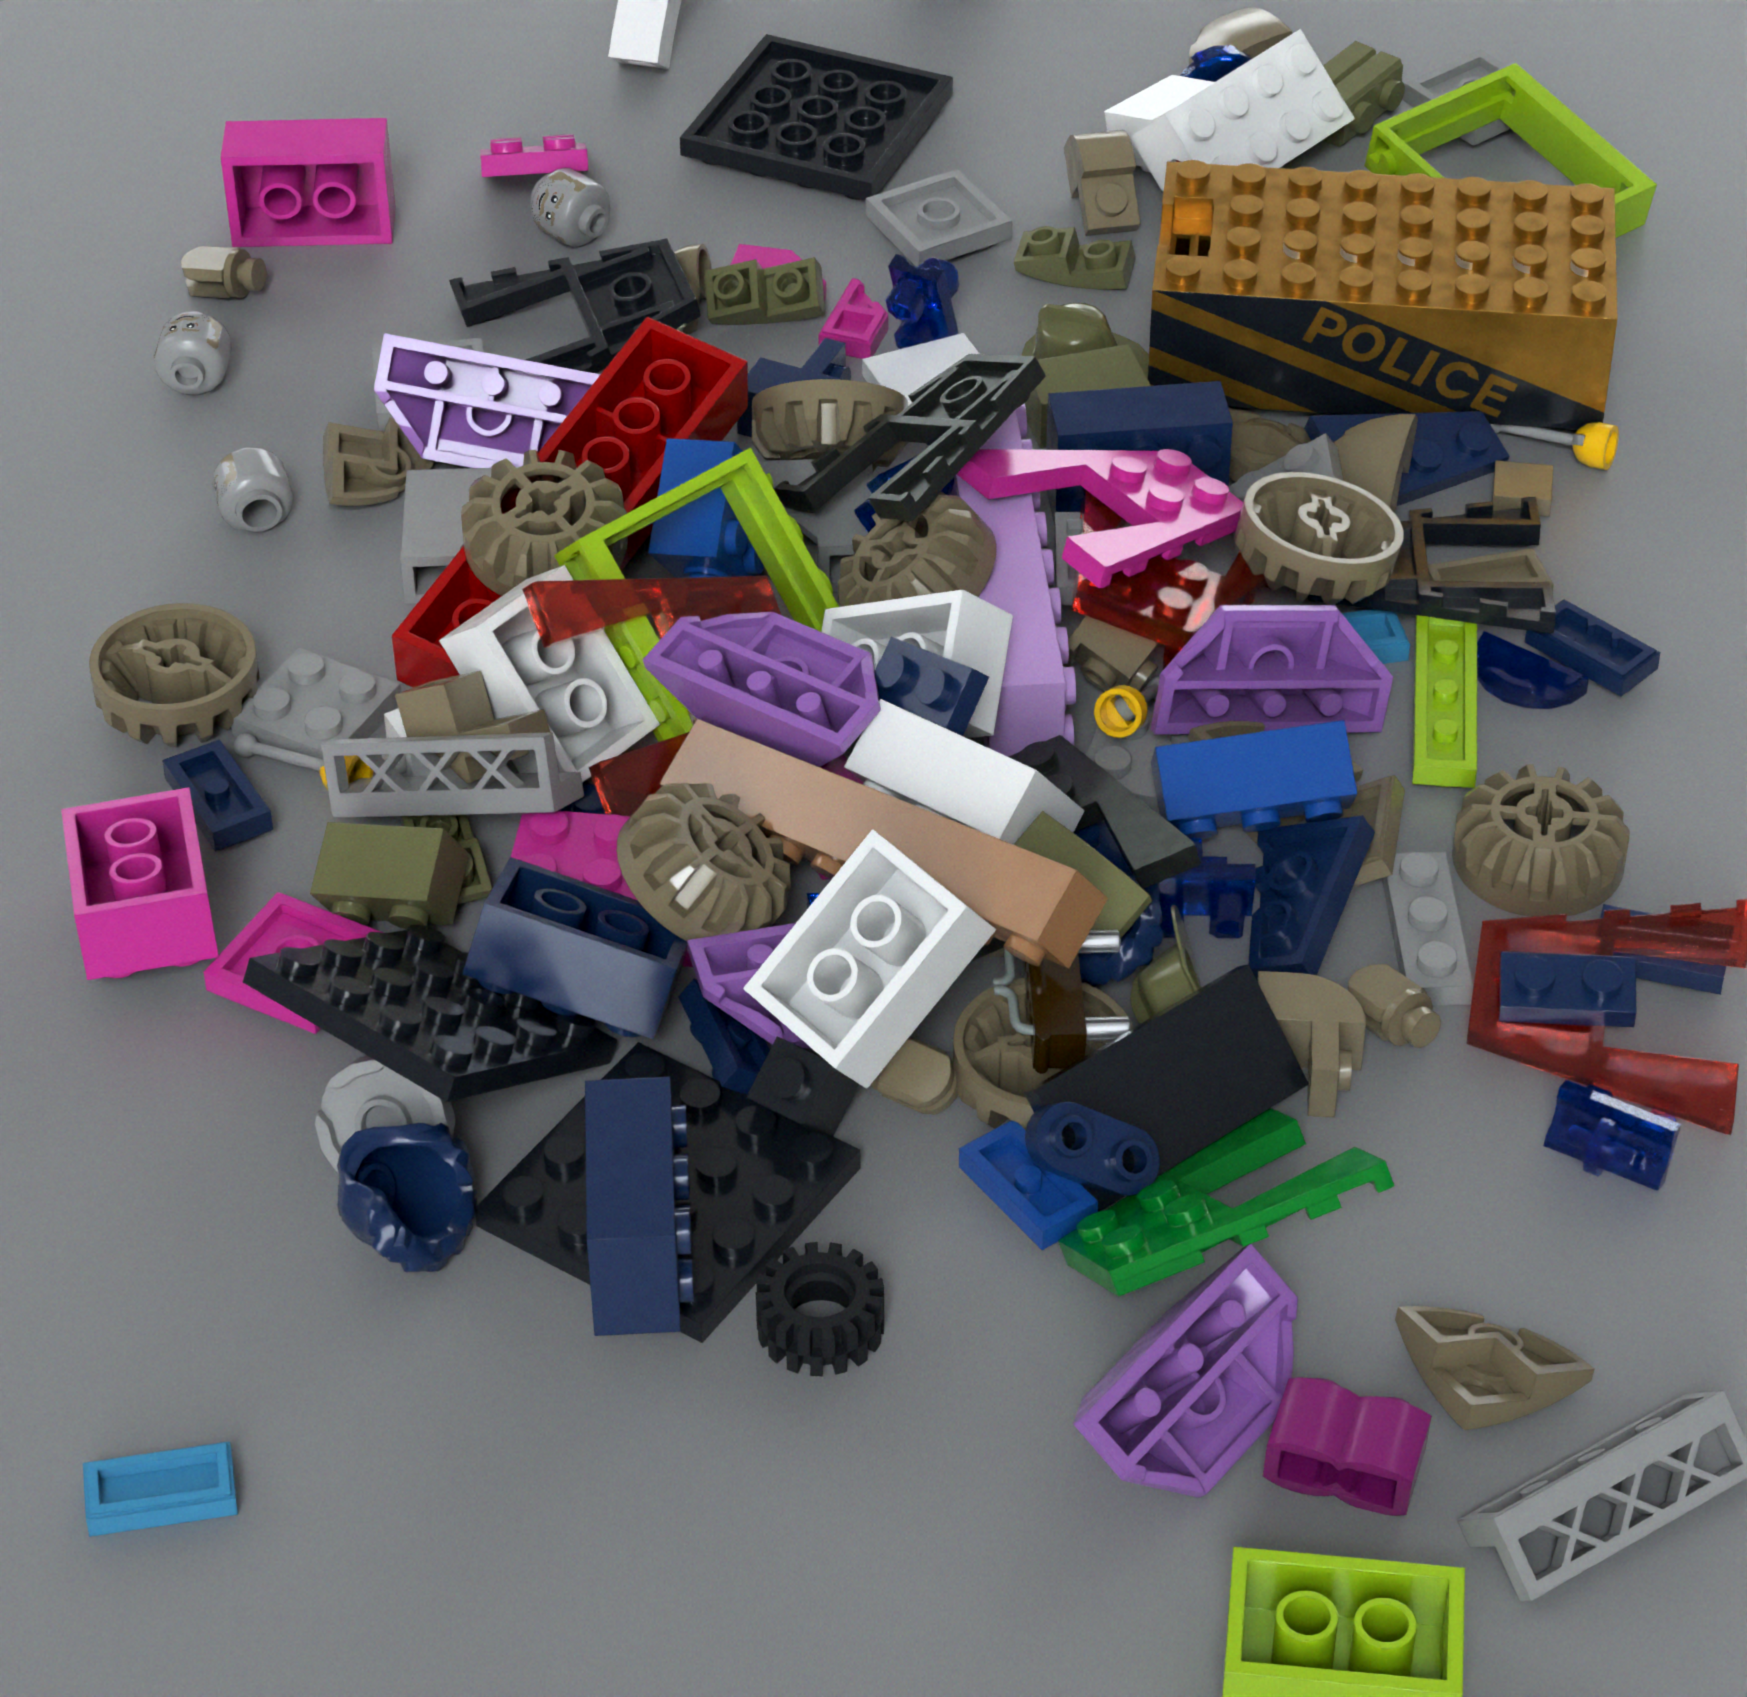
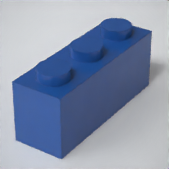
(1255, 779)

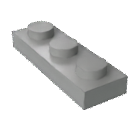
(1428, 927)

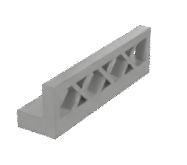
(443, 790)
(1592, 1474)

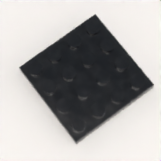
(817, 117)
(424, 1019)
(749, 1197)

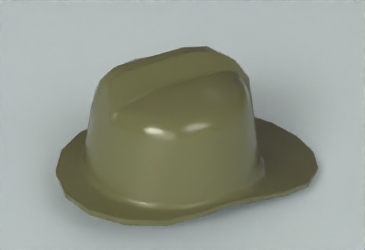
(1076, 329)
(1167, 977)

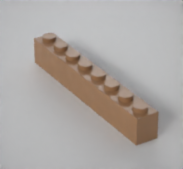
(824, 817)

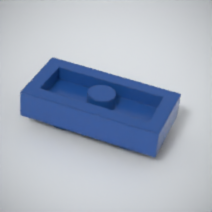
(1033, 1198)

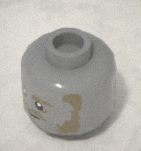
(570, 207)
(192, 348)
(252, 489)

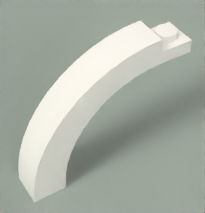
(644, 32)

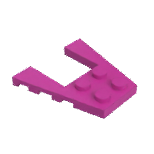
(1151, 490)

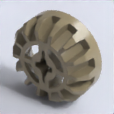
(814, 415)
(550, 513)
(1318, 536)
(903, 563)
(183, 659)
(702, 863)
(1537, 864)
(996, 1060)

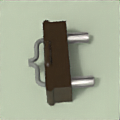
(1057, 1007)

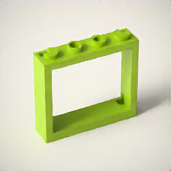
(1530, 113)
(772, 534)

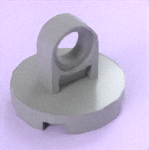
(373, 1096)

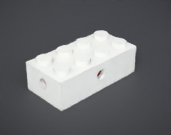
(1252, 115)

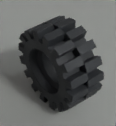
(820, 1339)

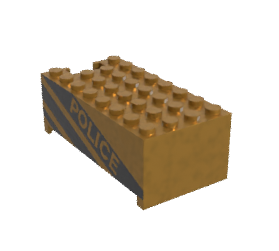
(1386, 293)

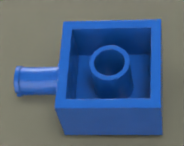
(705, 534)

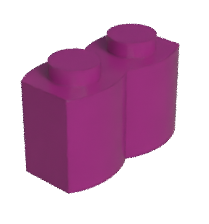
(1347, 1446)

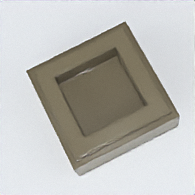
(1519, 481)

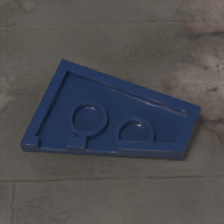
(1445, 451)
(1304, 891)

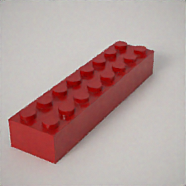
(649, 392)

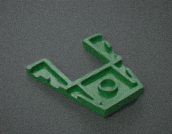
(1176, 1220)

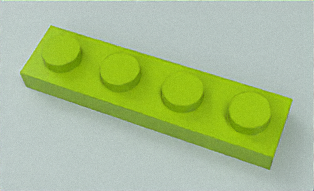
(1445, 703)

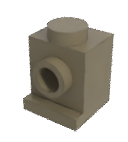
(1111, 655)

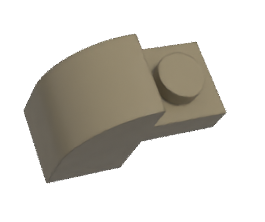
(1102, 177)
(462, 708)
(1322, 1029)

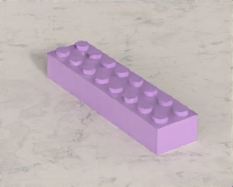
(1034, 678)

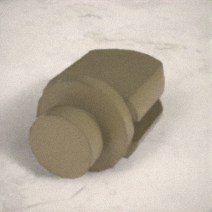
(222, 272)
(1394, 1006)
(919, 1078)

